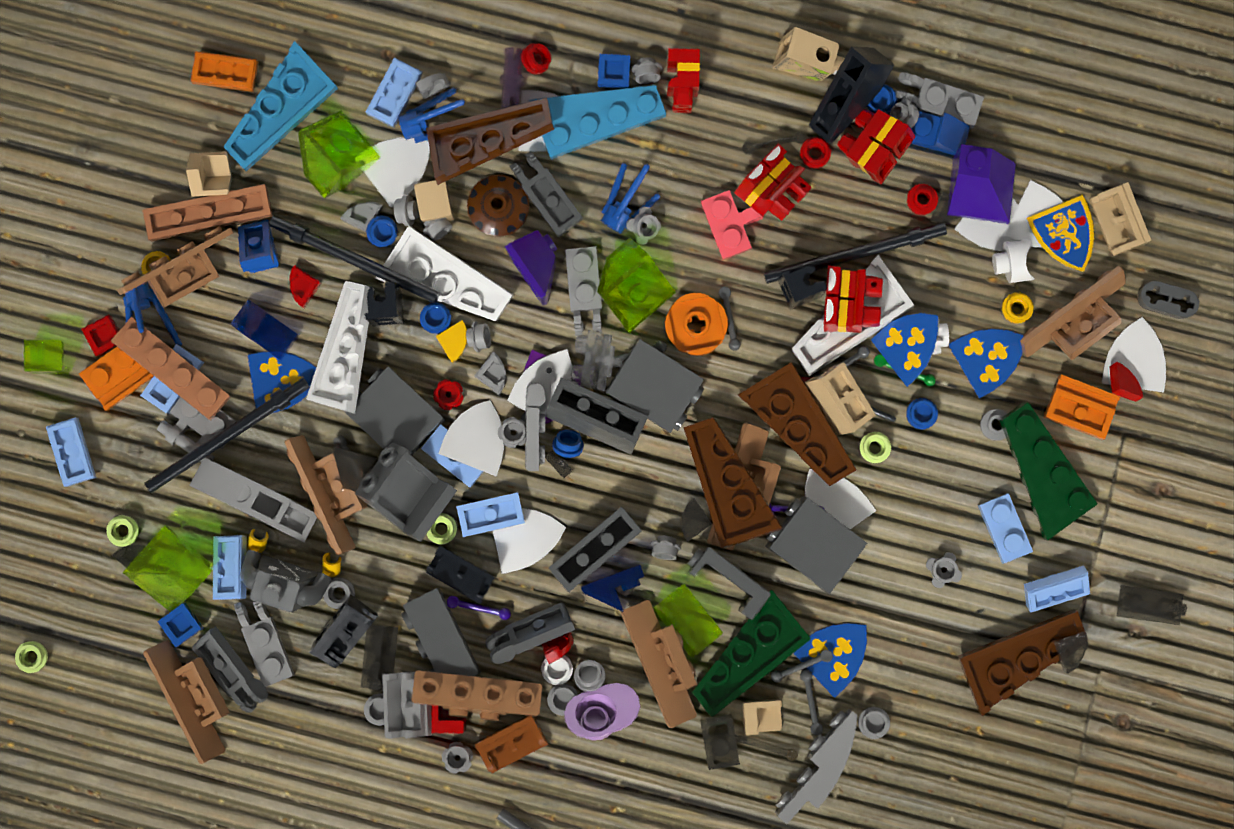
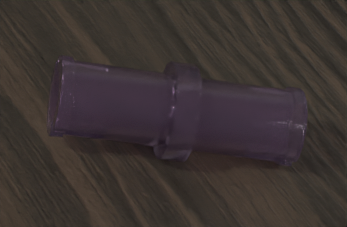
(511, 78)

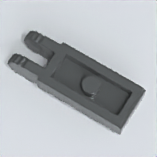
(548, 197)
(529, 633)
(230, 670)

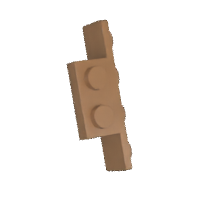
(181, 274)
(1080, 321)
(764, 473)
(329, 497)
(663, 662)
(476, 695)
(191, 697)

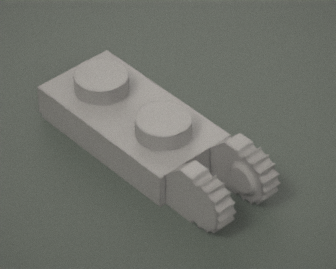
(939, 98)
(583, 286)
(534, 425)
(264, 645)

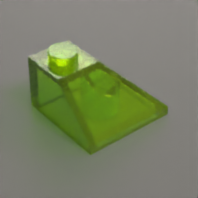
(334, 153)
(633, 285)
(168, 569)

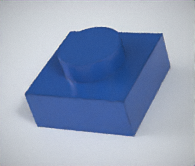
(614, 71)
(180, 624)

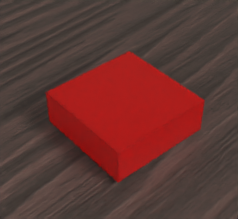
(100, 335)

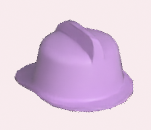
(602, 711)

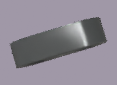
(1170, 293)

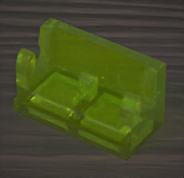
(689, 619)

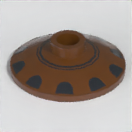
(498, 221)

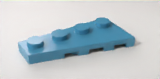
(285, 102)
(598, 116)

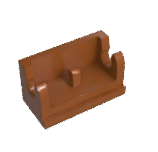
(511, 743)

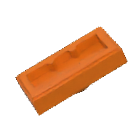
(224, 71)

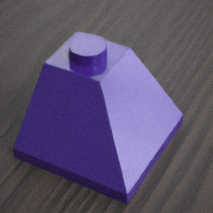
(981, 184)
(535, 262)

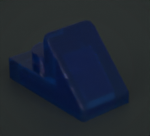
(264, 329)
(605, 588)

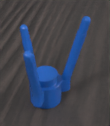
(415, 121)
(618, 215)
(140, 299)

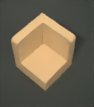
(209, 173)
(433, 201)
(761, 715)

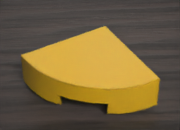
(454, 341)

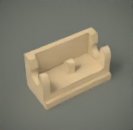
(1120, 219)
(840, 399)

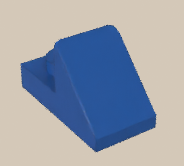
(940, 133)
(257, 247)

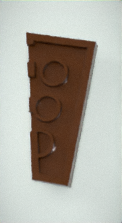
(482, 137)
(795, 416)
(729, 490)
(1010, 662)

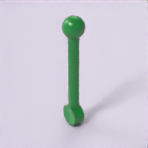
(928, 379)

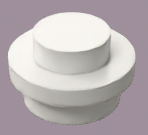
(558, 671)

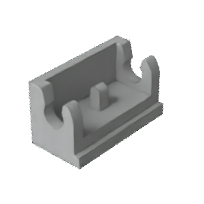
(401, 715)

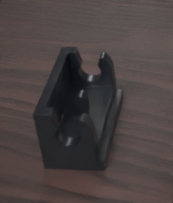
(797, 289)
(386, 309)
(460, 574)
(343, 632)

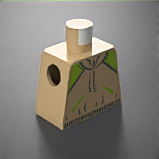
(807, 55)

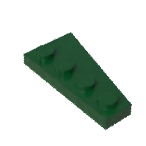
(1050, 480)
(751, 655)

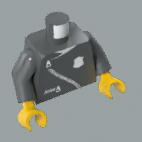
(283, 583)

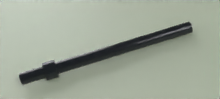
(302, 234)
(912, 237)
(278, 400)

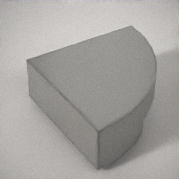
(432, 84)
(361, 214)
(493, 374)

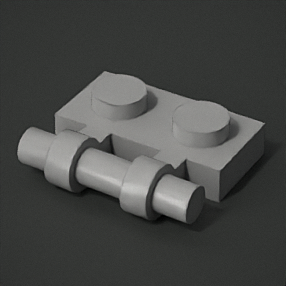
(192, 418)

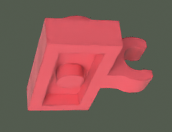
(728, 224)

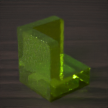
(44, 357)

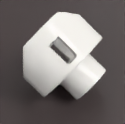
(1013, 261)

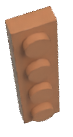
(207, 213)
(171, 369)

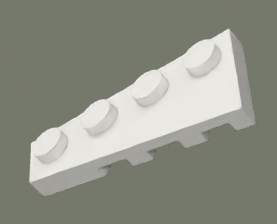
(444, 272)
(820, 348)
(342, 355)

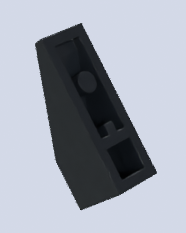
(851, 90)

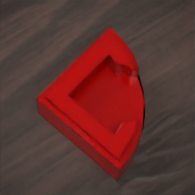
(302, 286)
(1124, 382)
(557, 647)

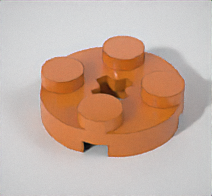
(681, 314)

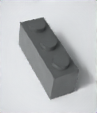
(596, 416)
(595, 549)
(439, 635)

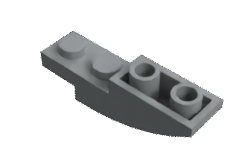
(254, 499)
(830, 756)

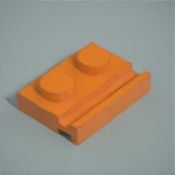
(114, 377)
(1081, 407)

